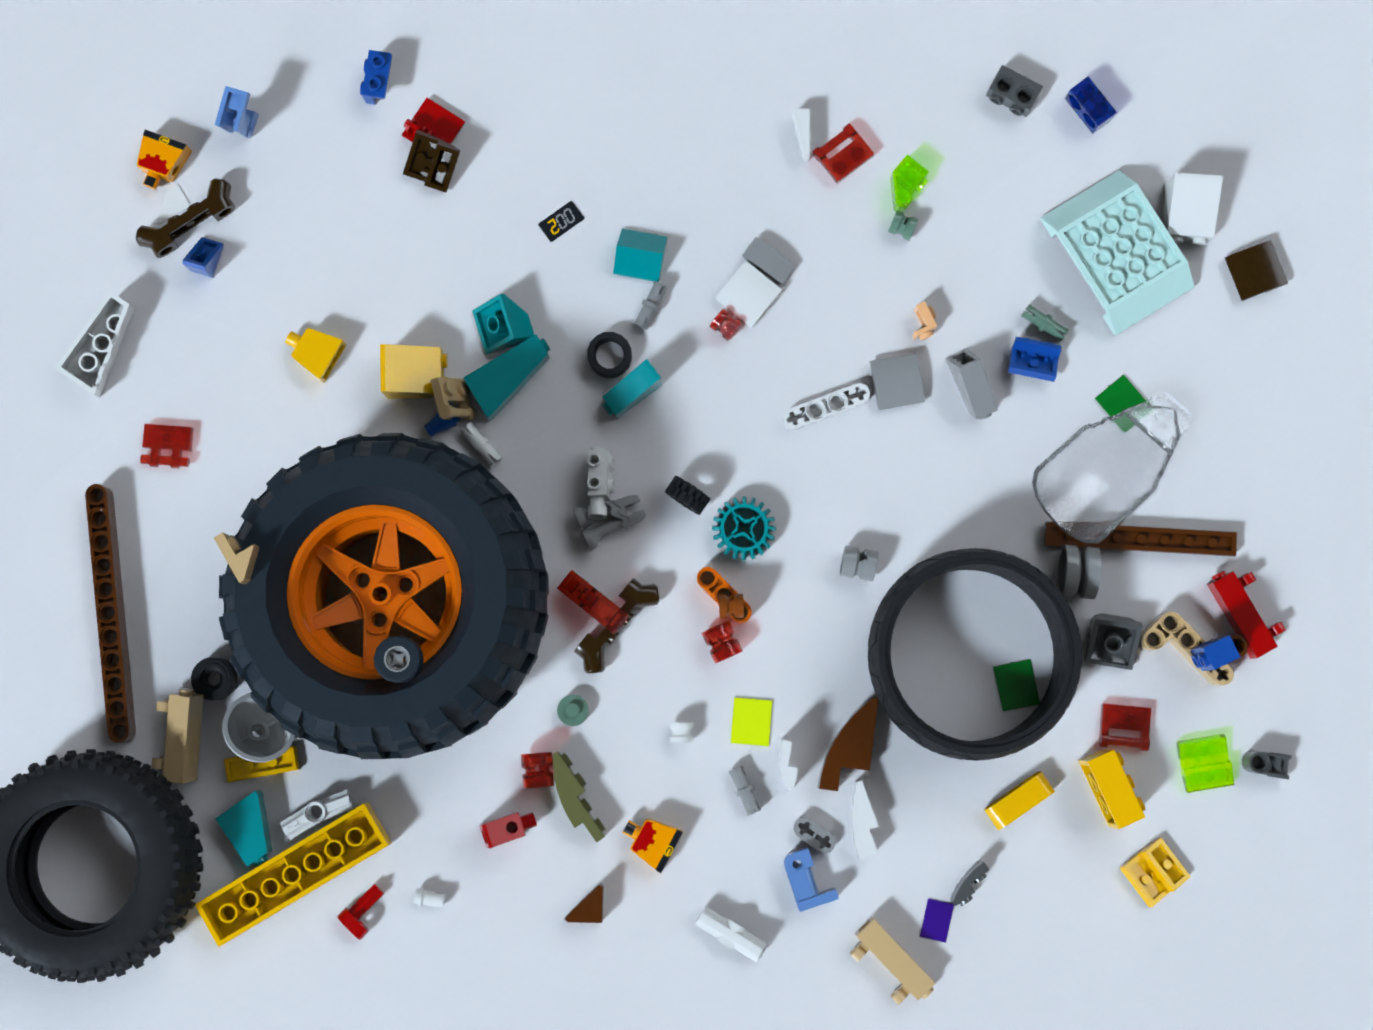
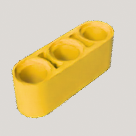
(1019, 800)

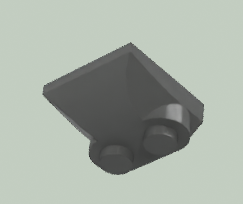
(1113, 641)

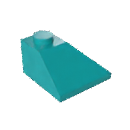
(502, 324)

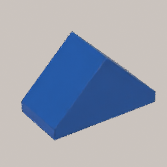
(204, 257)

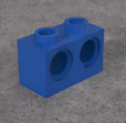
(1214, 653)

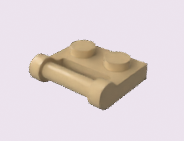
(452, 391)

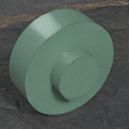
(573, 710)

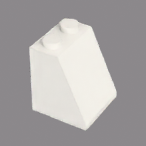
(1191, 207)

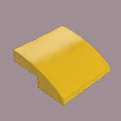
(1155, 872)

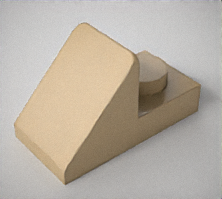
(240, 563)

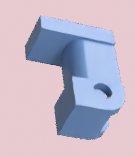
(234, 113)
(803, 881)

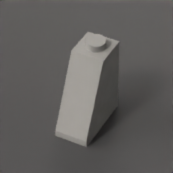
(972, 384)

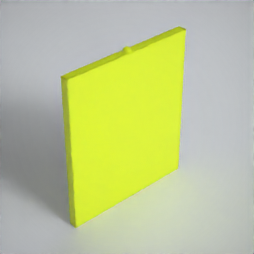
(751, 721)

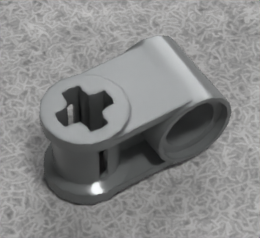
(1270, 764)

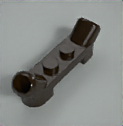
(163, 239)
(592, 649)

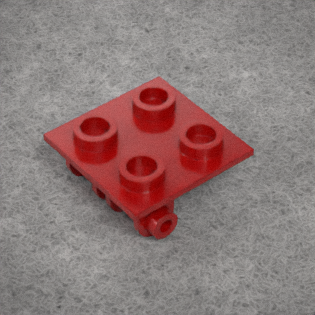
(435, 121)

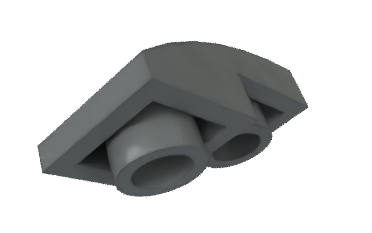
(963, 890)

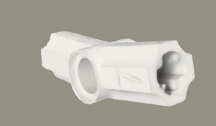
(304, 820)
(731, 934)

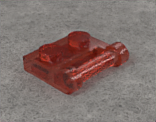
(847, 159)
(1125, 718)

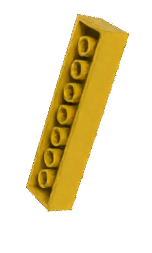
(293, 874)

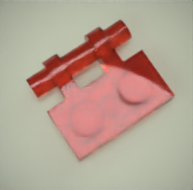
(167, 438)

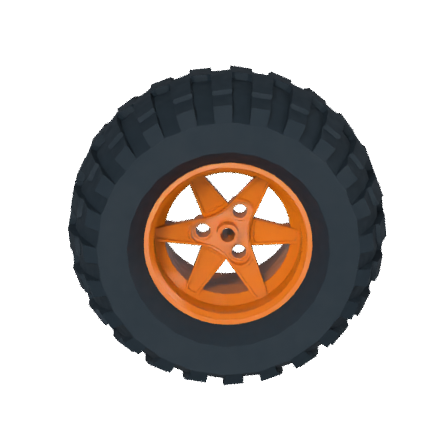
(302, 531)

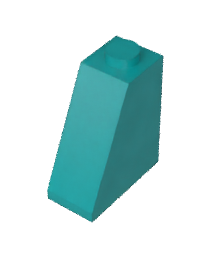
(632, 389)
(248, 828)

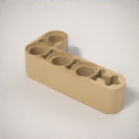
(1174, 637)

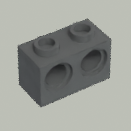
(1017, 85)

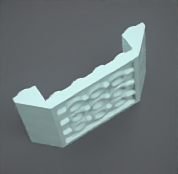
(1121, 250)

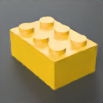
(1112, 788)

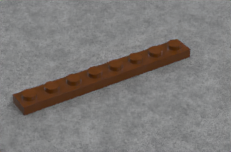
(1153, 540)

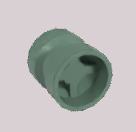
(903, 225)

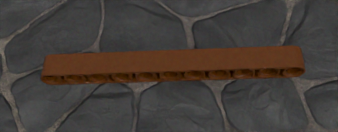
(117, 623)

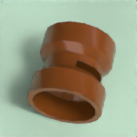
(731, 606)

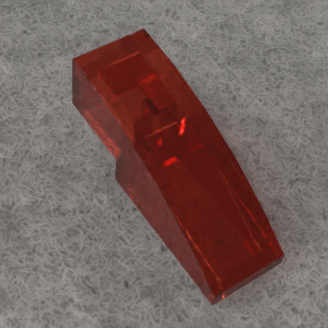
(593, 602)

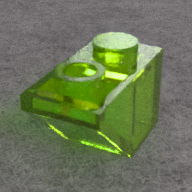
(905, 181)

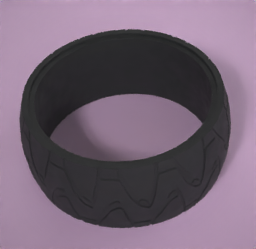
(1064, 636)

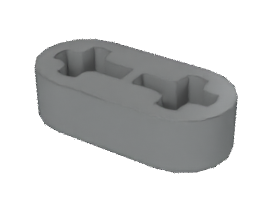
(817, 829)

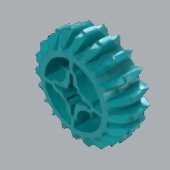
(761, 516)

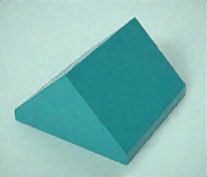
(640, 255)

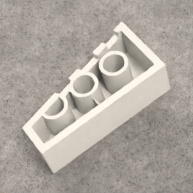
(97, 344)

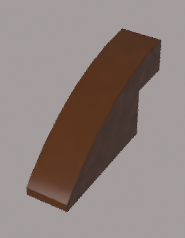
(850, 746)

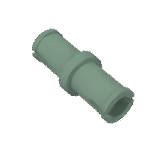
(1045, 323)

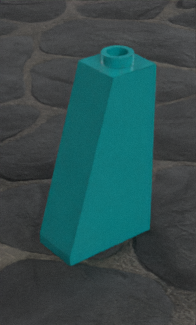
(506, 375)

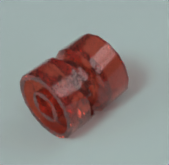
(722, 642)
(540, 778)

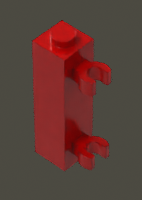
(1242, 614)

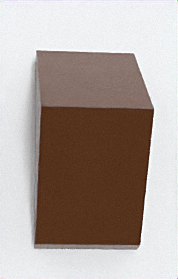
(590, 908)

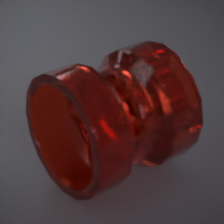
(729, 329)

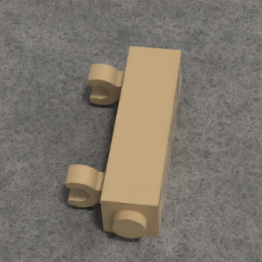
(182, 736)
(895, 959)

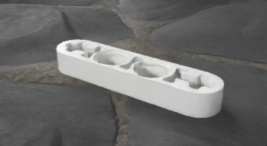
(827, 410)

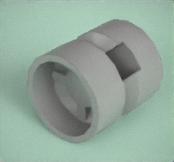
(859, 563)

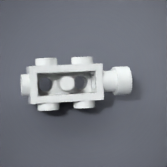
(600, 477)

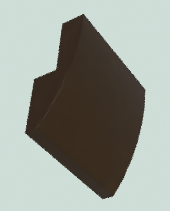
(431, 161)
(1256, 270)

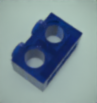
(1090, 105)

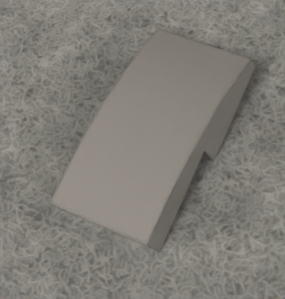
(769, 260)

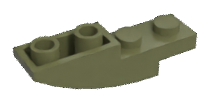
(569, 788)

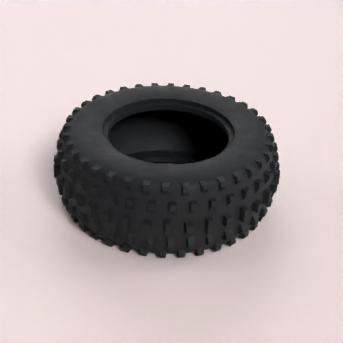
(165, 866)

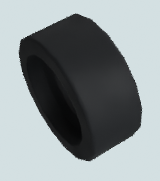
(609, 337)

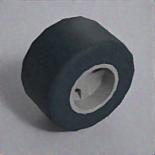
(390, 657)

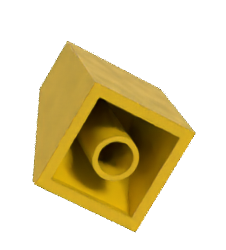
(408, 370)

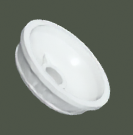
(247, 716)

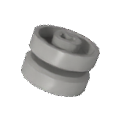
(1079, 571)

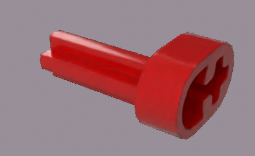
(351, 916)

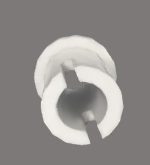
(429, 898)

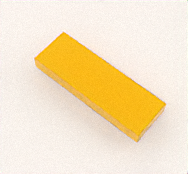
(242, 769)

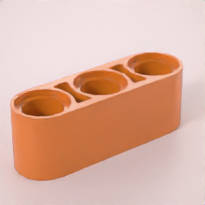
(718, 584)

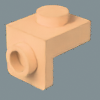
(926, 317)

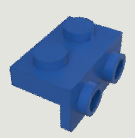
(376, 76)
(1034, 359)

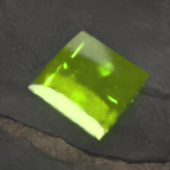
(1205, 763)

